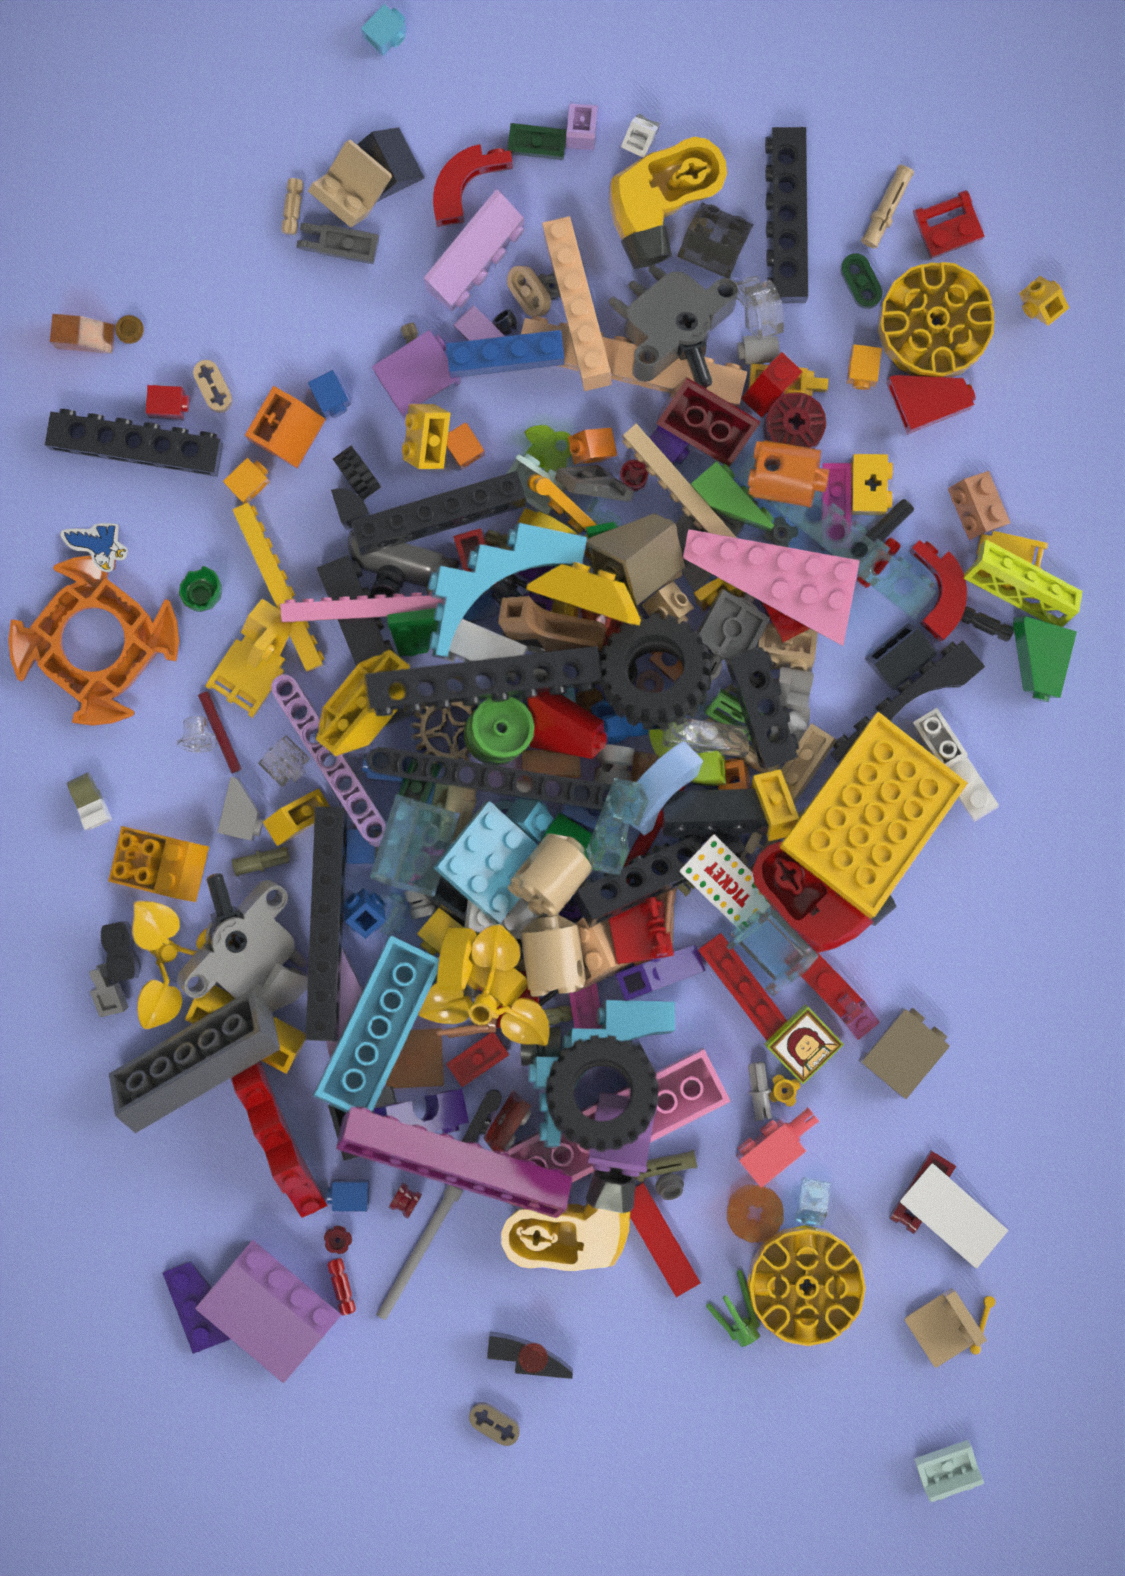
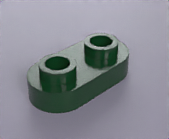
(863, 281)

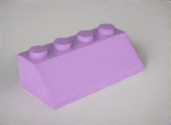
(474, 252)

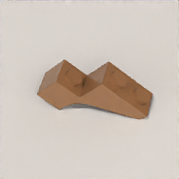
(525, 620)

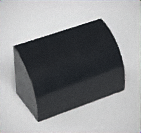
(349, 506)
(901, 656)

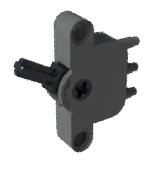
(674, 322)

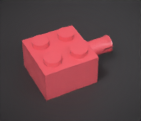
(775, 1147)

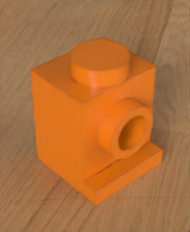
(735, 770)

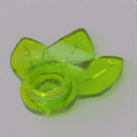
(544, 447)

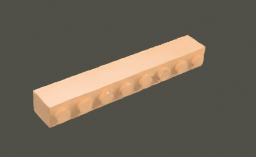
(726, 380)

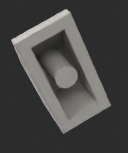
(239, 813)

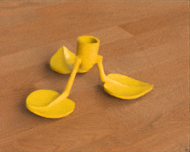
(151, 931)
(522, 1024)

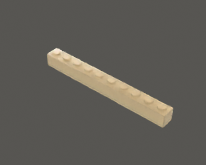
(674, 482)

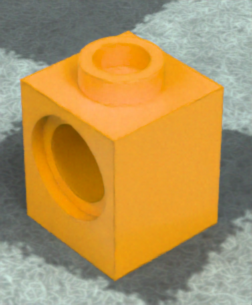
(864, 366)
(247, 480)

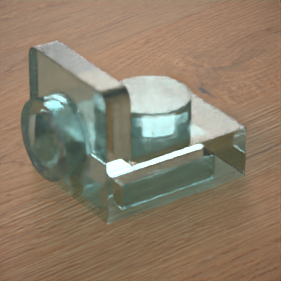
(599, 516)

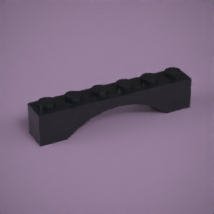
(951, 671)

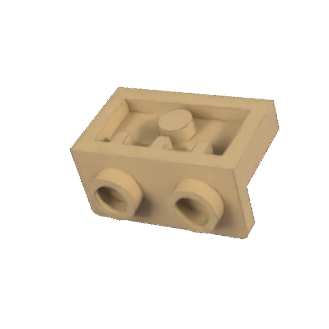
(794, 653)

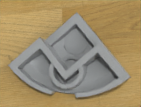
(282, 986)

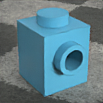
(385, 29)
(530, 817)

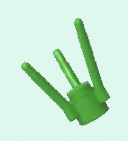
(743, 1330)

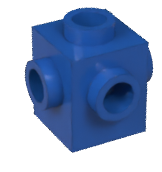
(364, 912)

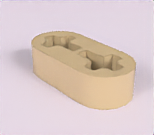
(206, 389)

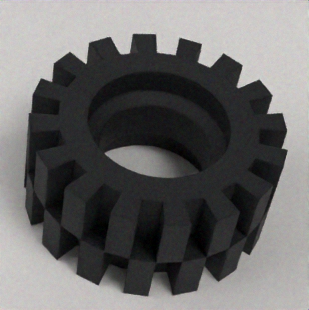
(356, 472)

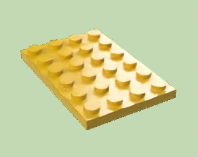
(873, 815)

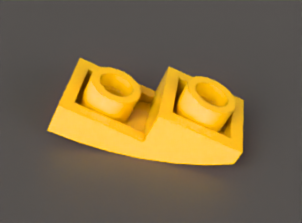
(706, 594)
(454, 964)

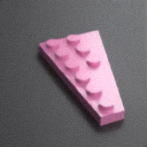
(797, 582)

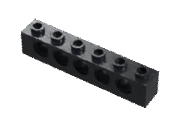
(791, 142)
(204, 462)
(438, 513)
(598, 909)

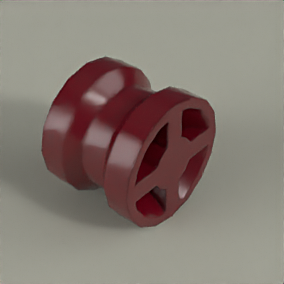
(405, 1200)

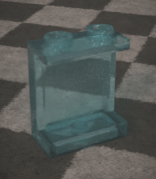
(774, 948)

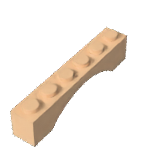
(577, 303)

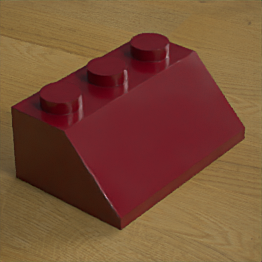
(706, 421)

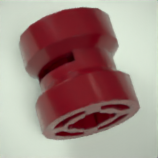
(636, 472)

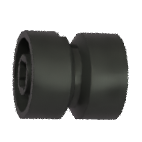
(552, 1049)

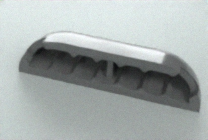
(412, 560)

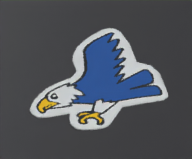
(99, 541)

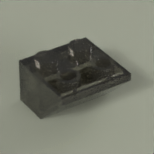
(715, 240)

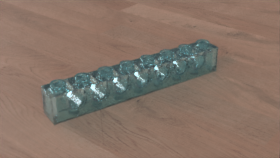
(910, 603)

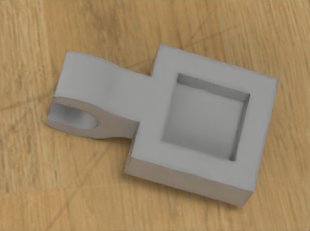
(106, 995)

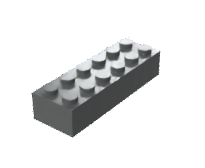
(193, 1061)

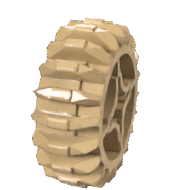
(426, 734)

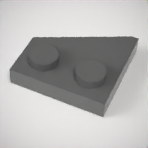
(593, 481)

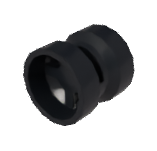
(388, 581)

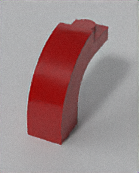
(457, 174)
(951, 590)

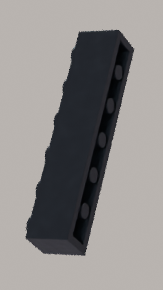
(361, 634)

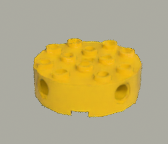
(917, 299)
(826, 1306)

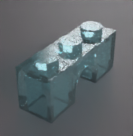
(622, 807)

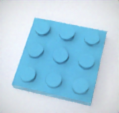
(485, 861)

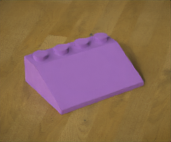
(268, 1311)

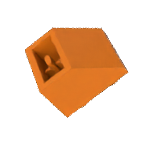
(285, 427)

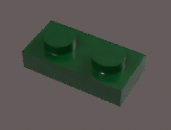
(537, 141)

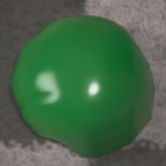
(200, 589)

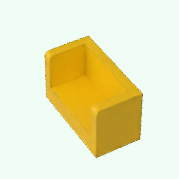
(776, 803)

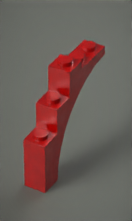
(277, 1141)

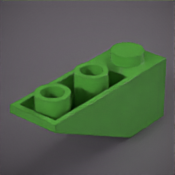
(728, 499)

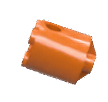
(787, 473)

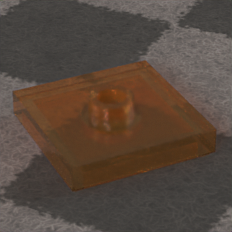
(419, 1061)

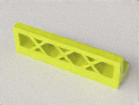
(1028, 581)

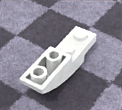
(945, 746)

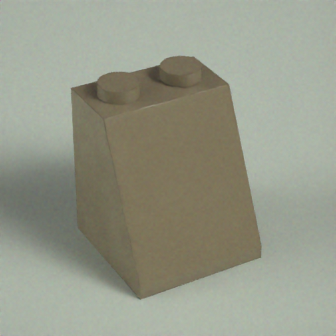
(639, 554)

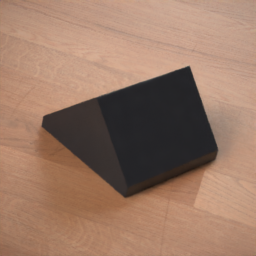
(393, 153)

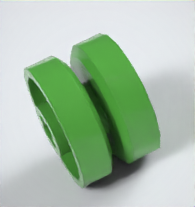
(492, 746)

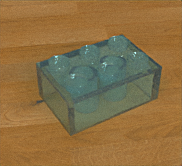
(413, 844)

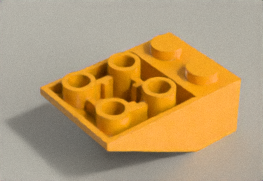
(158, 864)

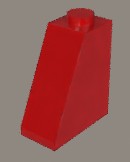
(929, 400)
(565, 726)

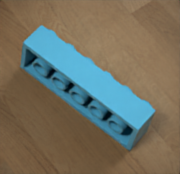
(377, 1026)

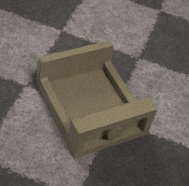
(905, 1052)

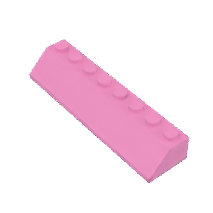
(684, 1094)

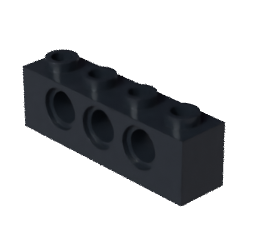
(740, 668)

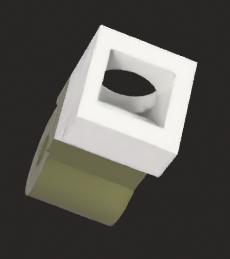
(640, 135)
(88, 801)

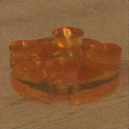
(770, 1219)

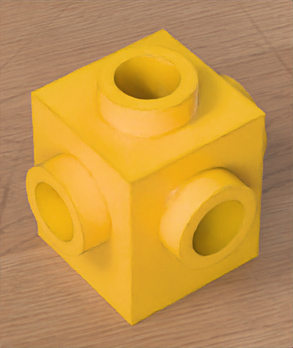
(1043, 300)

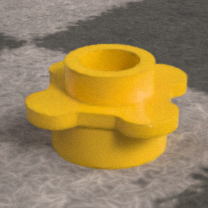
(788, 1097)

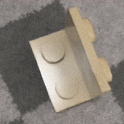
(351, 184)
(944, 1327)

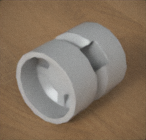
(614, 764)

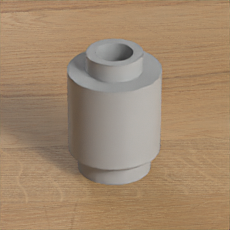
(758, 351)

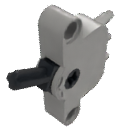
(255, 948)

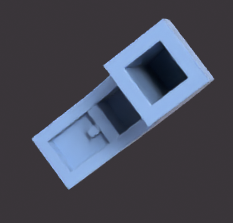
(664, 779)

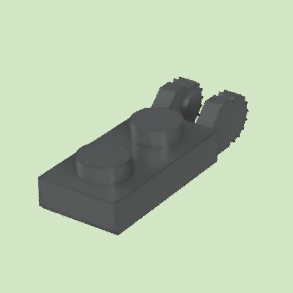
(340, 242)

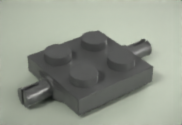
(731, 626)

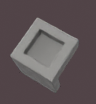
(795, 688)

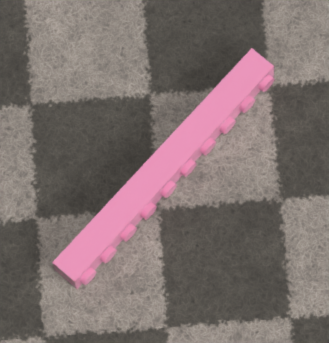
(351, 609)

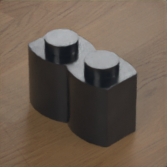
(122, 960)

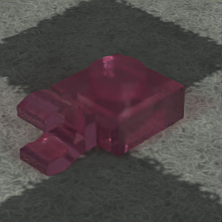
(858, 1016)

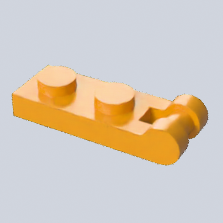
(560, 502)

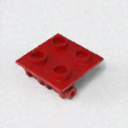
(641, 933)

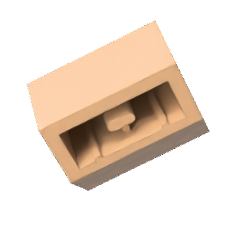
(597, 952)

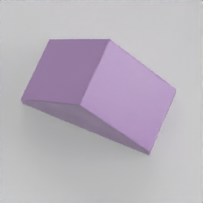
(581, 126)

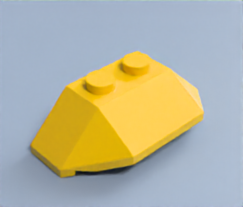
(587, 590)
(345, 716)

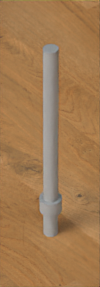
(451, 1194)

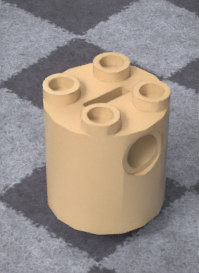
(551, 874)
(552, 955)

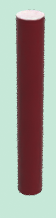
(219, 732)

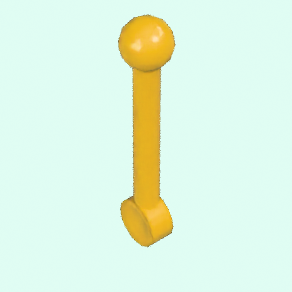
(989, 1302)

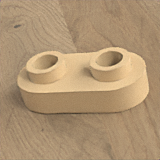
(530, 295)

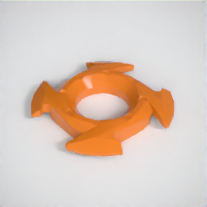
(93, 689)

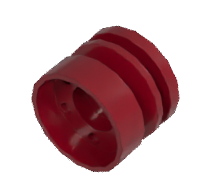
(795, 405)

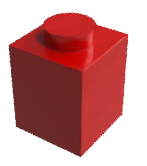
(166, 402)

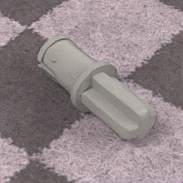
(759, 1091)

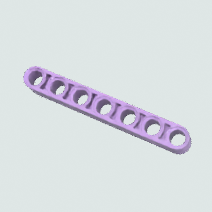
(335, 773)

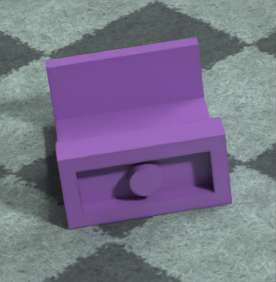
(415, 372)
(631, 1157)

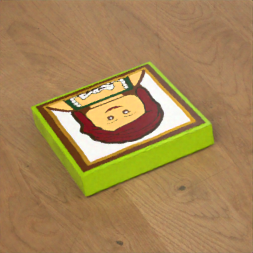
(803, 1044)

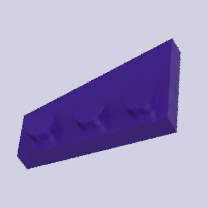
(187, 1290)

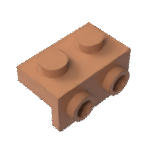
(978, 505)

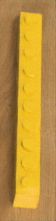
(276, 583)

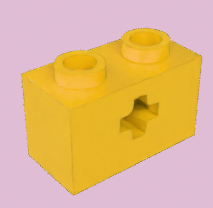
(865, 468)

